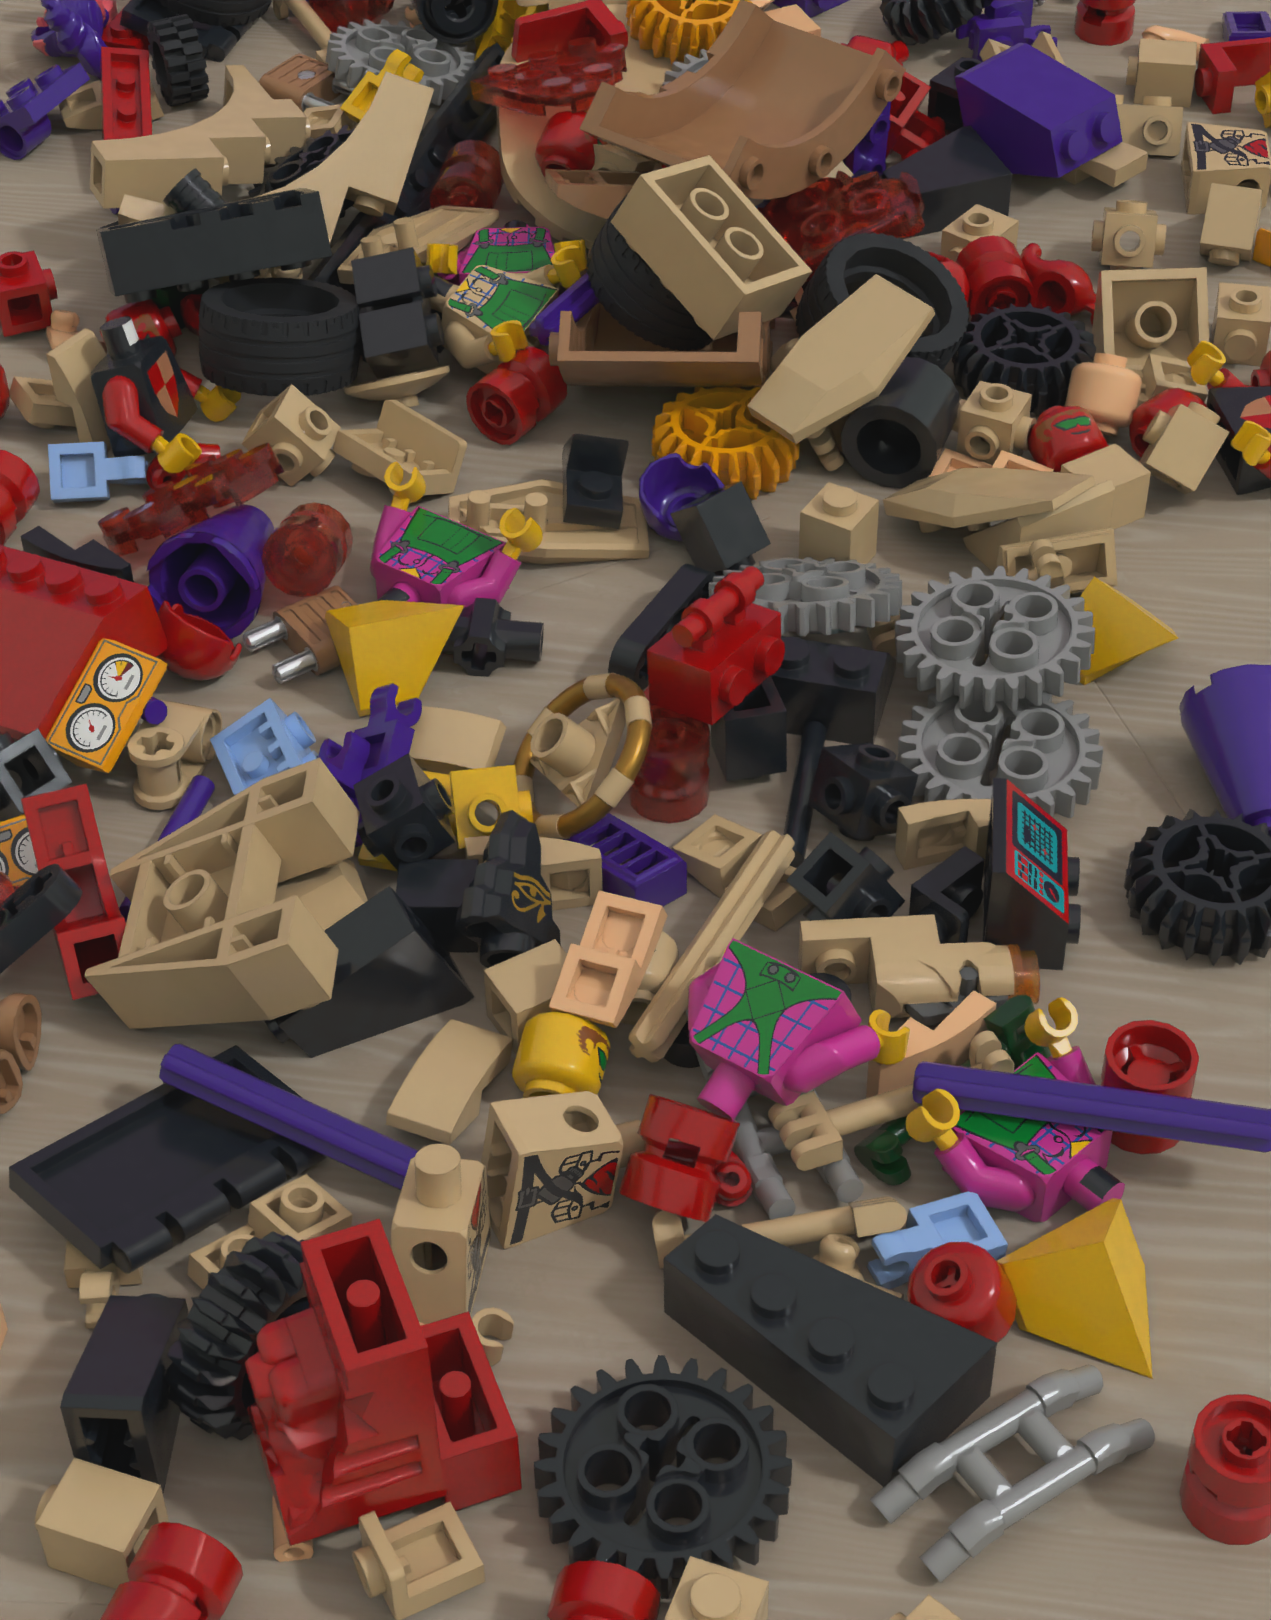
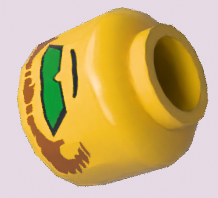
(560, 1055)

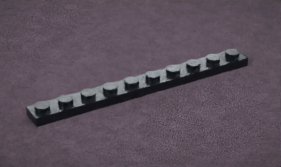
(454, 122)

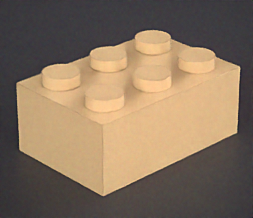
(710, 245)

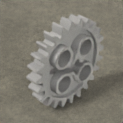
(367, 47)
(826, 594)
(1030, 651)
(1046, 757)

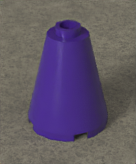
(215, 568)
(1233, 738)

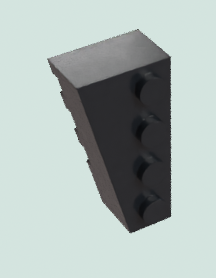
(214, 243)
(828, 1347)

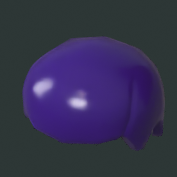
(669, 486)

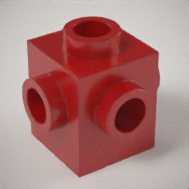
(24, 293)

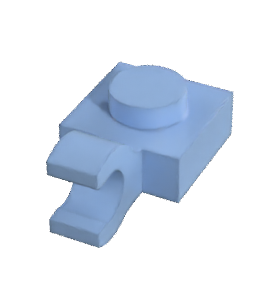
(84, 471)
(931, 1225)

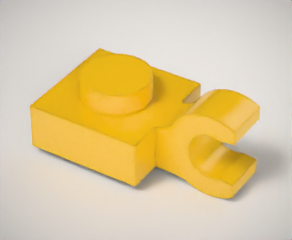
(362, 96)

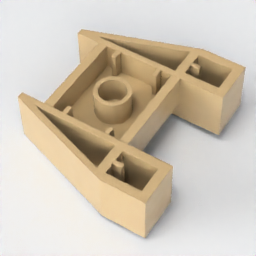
(204, 916)

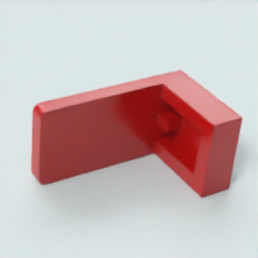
(560, 25)
(1229, 66)

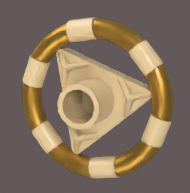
(581, 754)

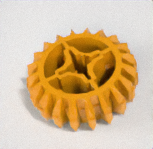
(678, 25)
(720, 431)

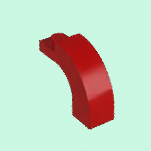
(67, 835)

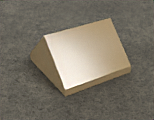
(1151, 313)
(1083, 513)

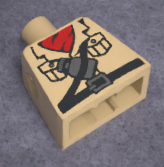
(1223, 157)
(552, 1162)
(444, 1205)

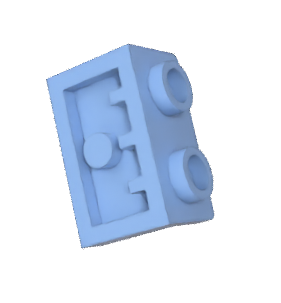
(262, 745)

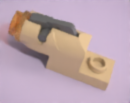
(911, 969)

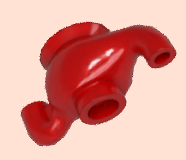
(1058, 283)

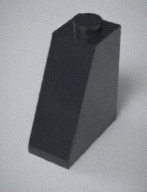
(955, 177)
(384, 979)
(118, 1393)

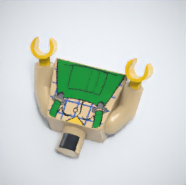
(493, 308)

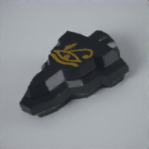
(508, 899)

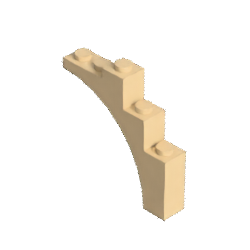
(223, 147)
(363, 169)

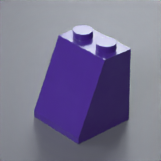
(1037, 112)

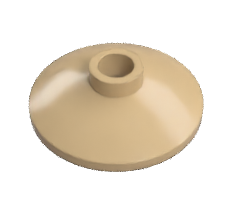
(399, 387)

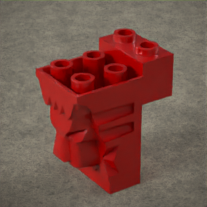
(370, 1405)

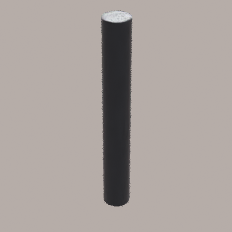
(799, 812)

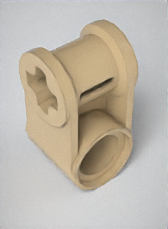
(172, 753)

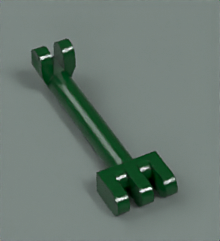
(883, 1149)

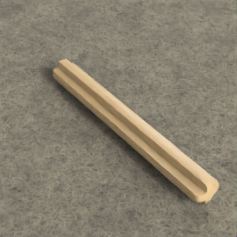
(728, 920)

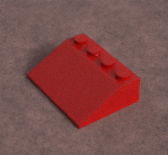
(51, 627)

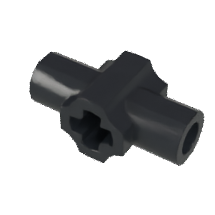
(488, 636)

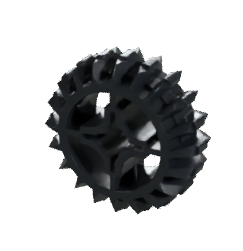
(927, 19)
(1024, 350)
(1203, 885)
(222, 1331)

